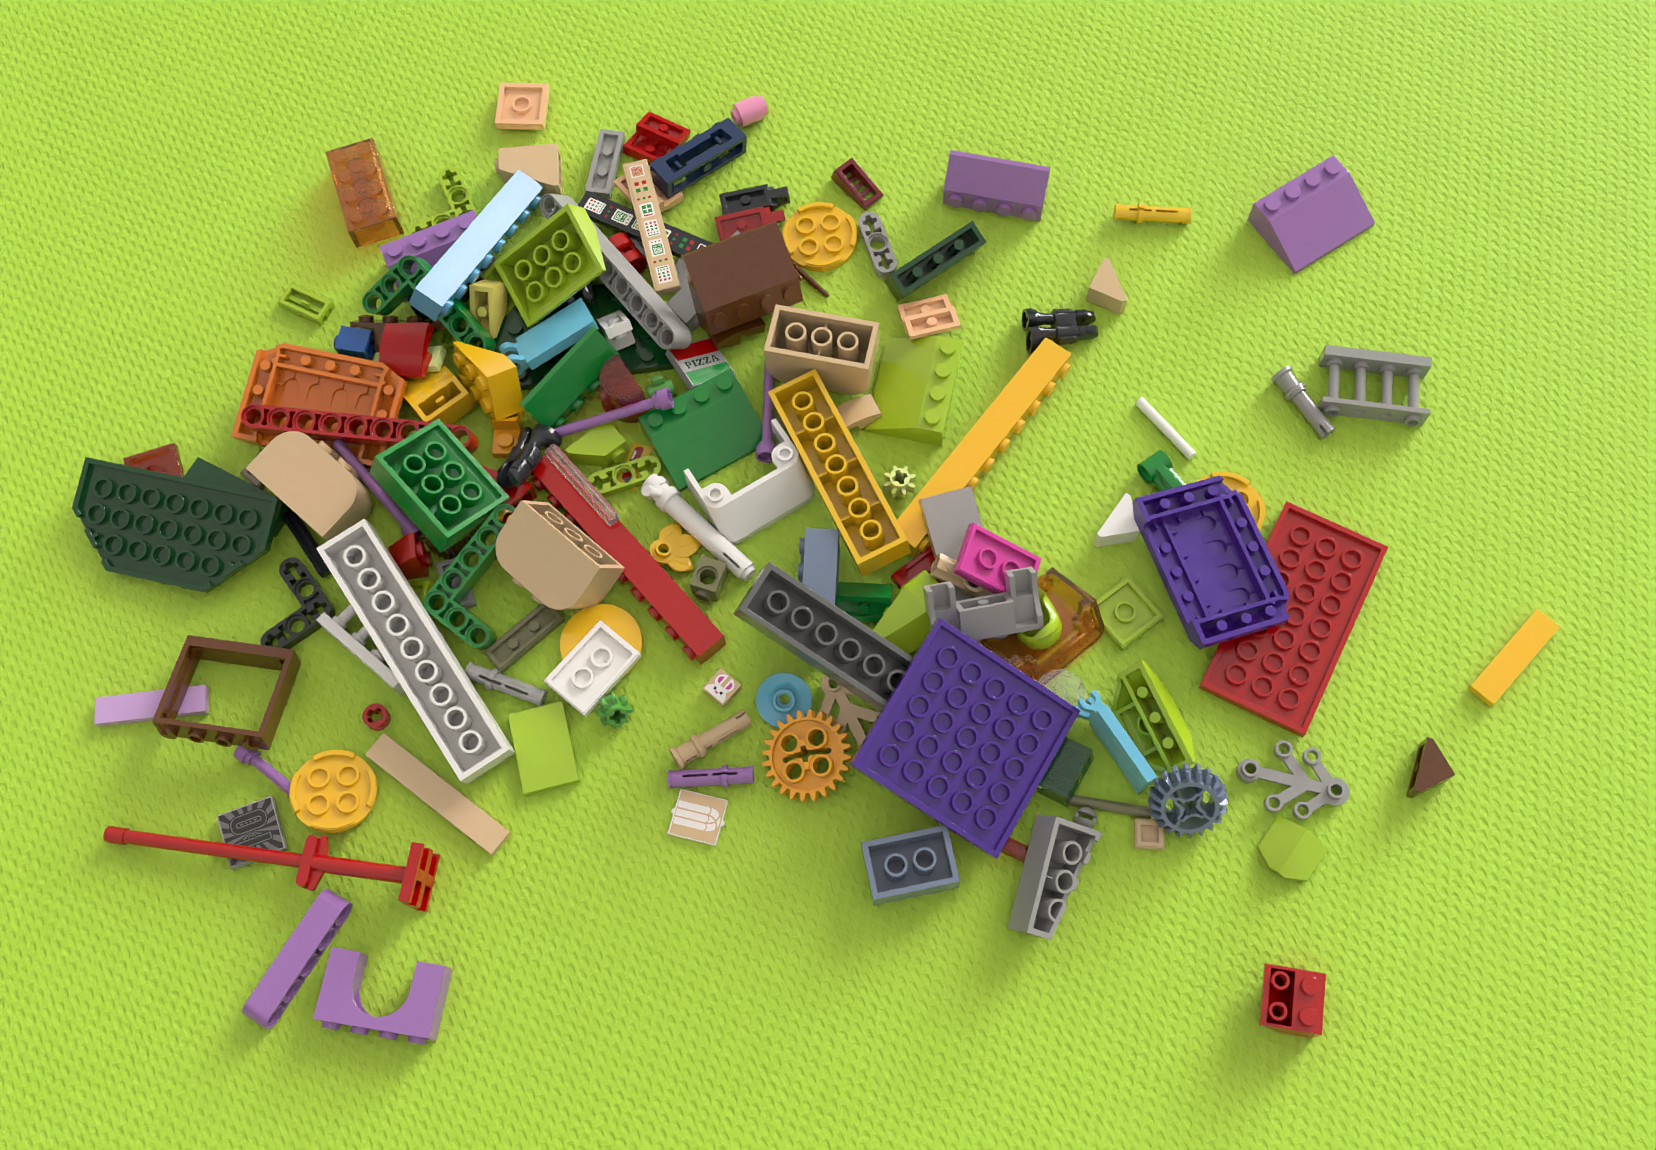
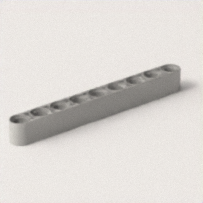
(631, 287)

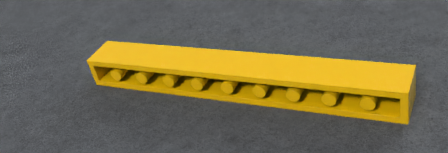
(990, 434)

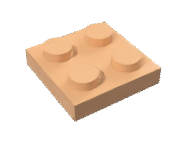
(522, 106)

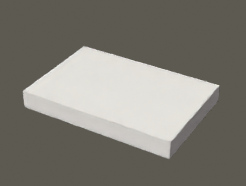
(592, 668)

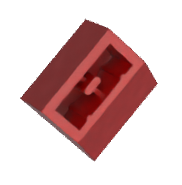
(1292, 1001)

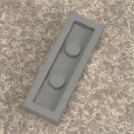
(605, 162)

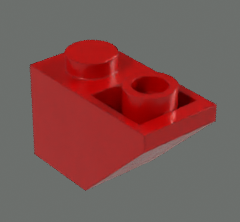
(411, 556)

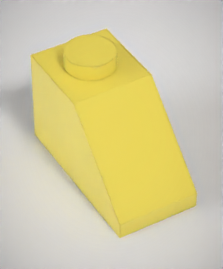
(489, 304)

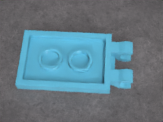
(550, 336)
(1116, 741)

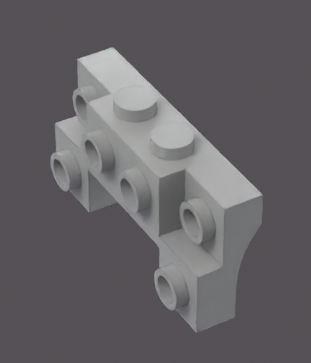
(992, 614)

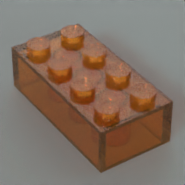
(364, 192)

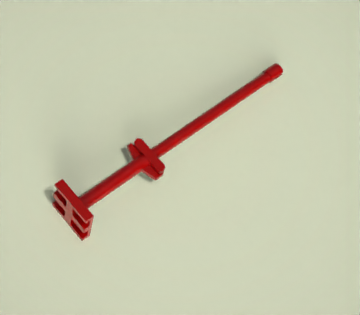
(313, 863)

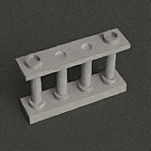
(1378, 362)

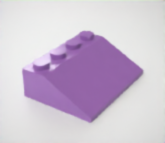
(1311, 215)

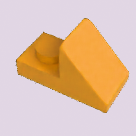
(506, 434)

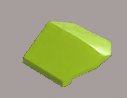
(1291, 850)

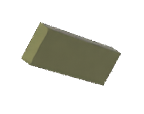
(523, 637)

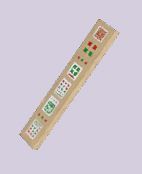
(651, 227)

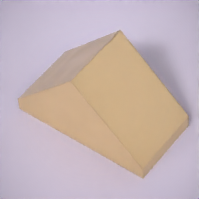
(1106, 289)

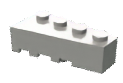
(1050, 874)

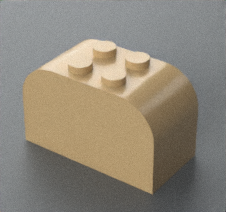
(832, 344)
(313, 483)
(554, 558)

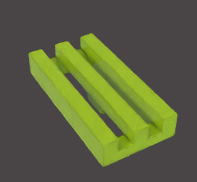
(322, 313)

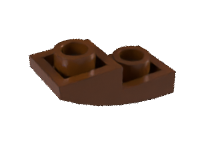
(733, 335)

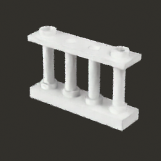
(355, 644)

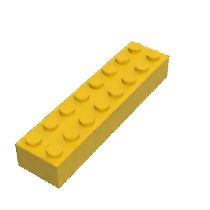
(839, 473)

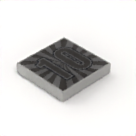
(253, 826)

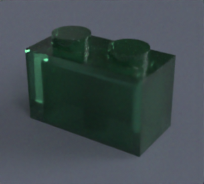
(1066, 772)

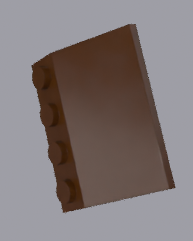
(741, 278)

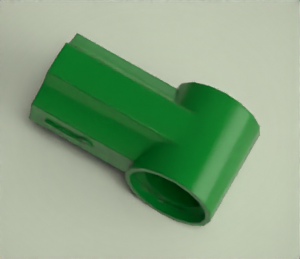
(1159, 471)

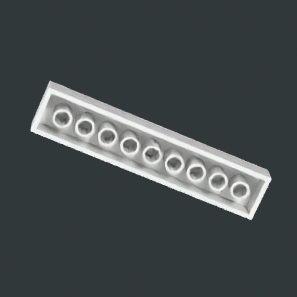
(416, 651)

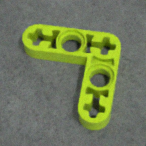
(450, 192)

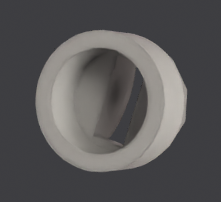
(1083, 821)

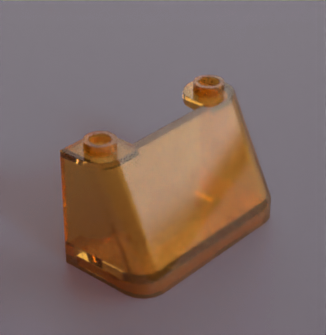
(1080, 629)

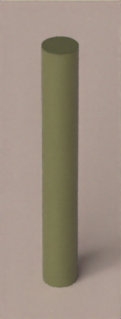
(1111, 806)

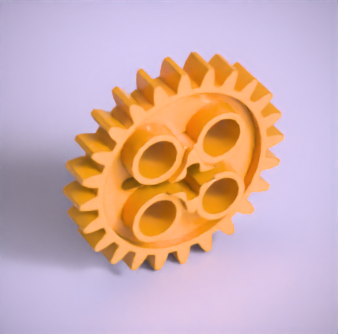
(804, 731)

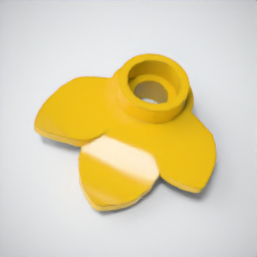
(678, 548)

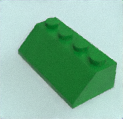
(569, 381)

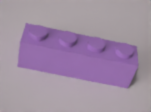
(995, 185)
(429, 242)

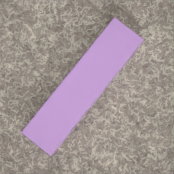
(143, 706)

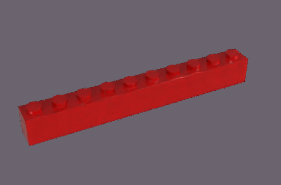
(641, 571)

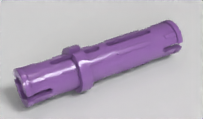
(714, 776)

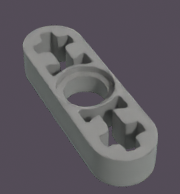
(878, 235)

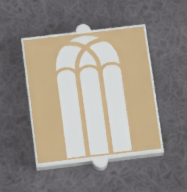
(698, 817)

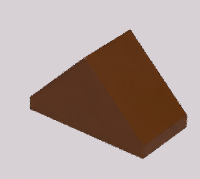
(1429, 769)

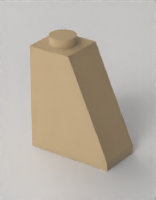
(538, 162)

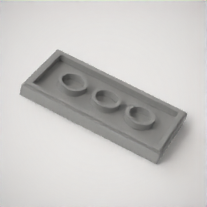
(947, 521)

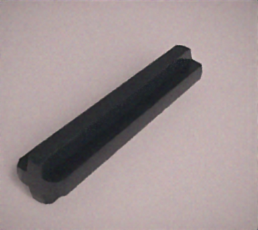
(306, 542)

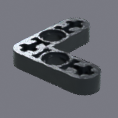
(309, 606)

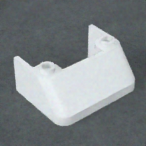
(762, 501)

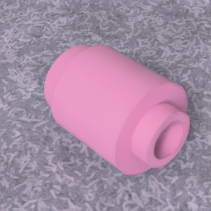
(749, 111)

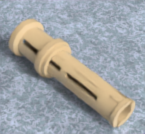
(698, 745)

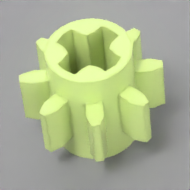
(905, 479)

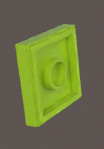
(1127, 613)

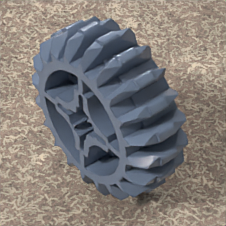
(1186, 790)

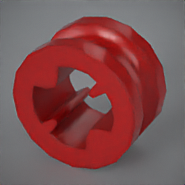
(376, 725)

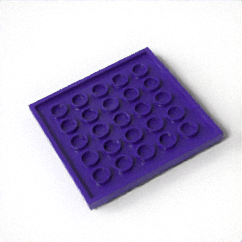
(965, 738)

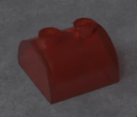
(619, 388)

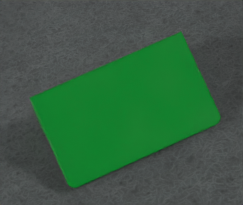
(864, 600)

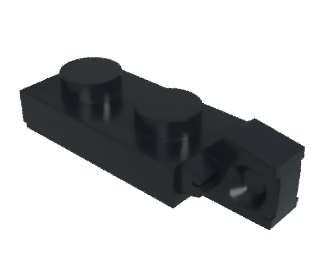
(753, 198)

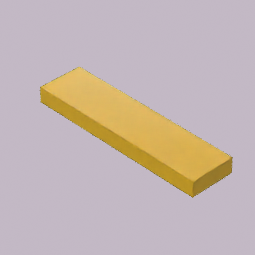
(1513, 657)

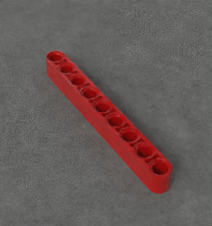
(347, 426)

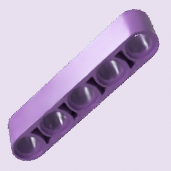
(297, 959)

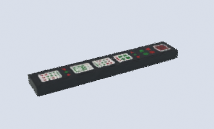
(624, 220)

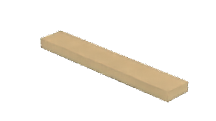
(438, 794)

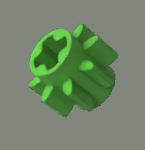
(657, 383)
(614, 710)

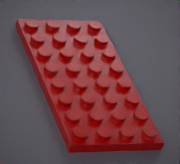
(1288, 666)

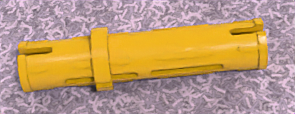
(1152, 214)

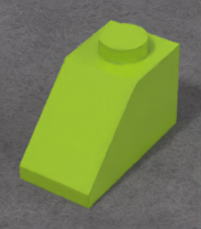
(599, 447)

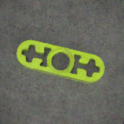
(614, 471)

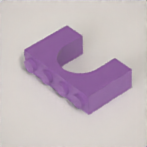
(417, 1018)

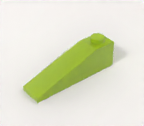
(906, 619)

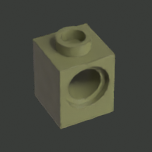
(709, 568)

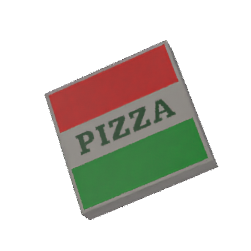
(698, 362)

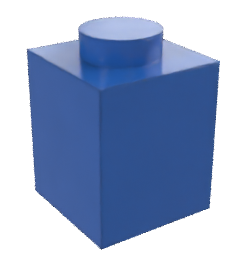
(355, 342)

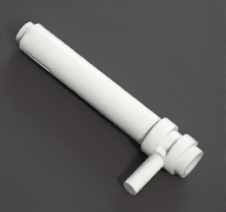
(669, 500)

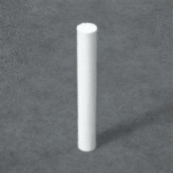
(1165, 428)

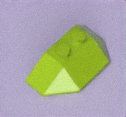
(1152, 718)

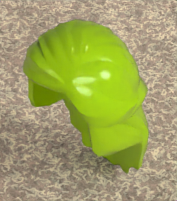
(1050, 633)

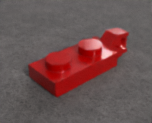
(746, 220)

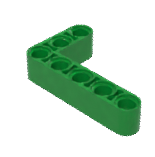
(407, 282)
(470, 576)

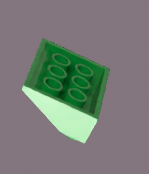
(704, 429)
(438, 484)

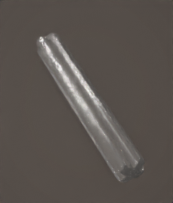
(582, 484)

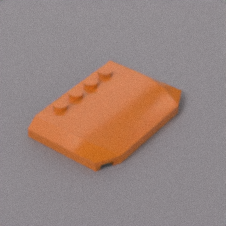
(321, 382)

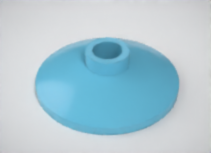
(769, 694)

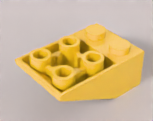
(489, 379)
(438, 396)

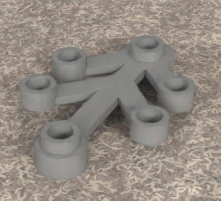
(1297, 782)

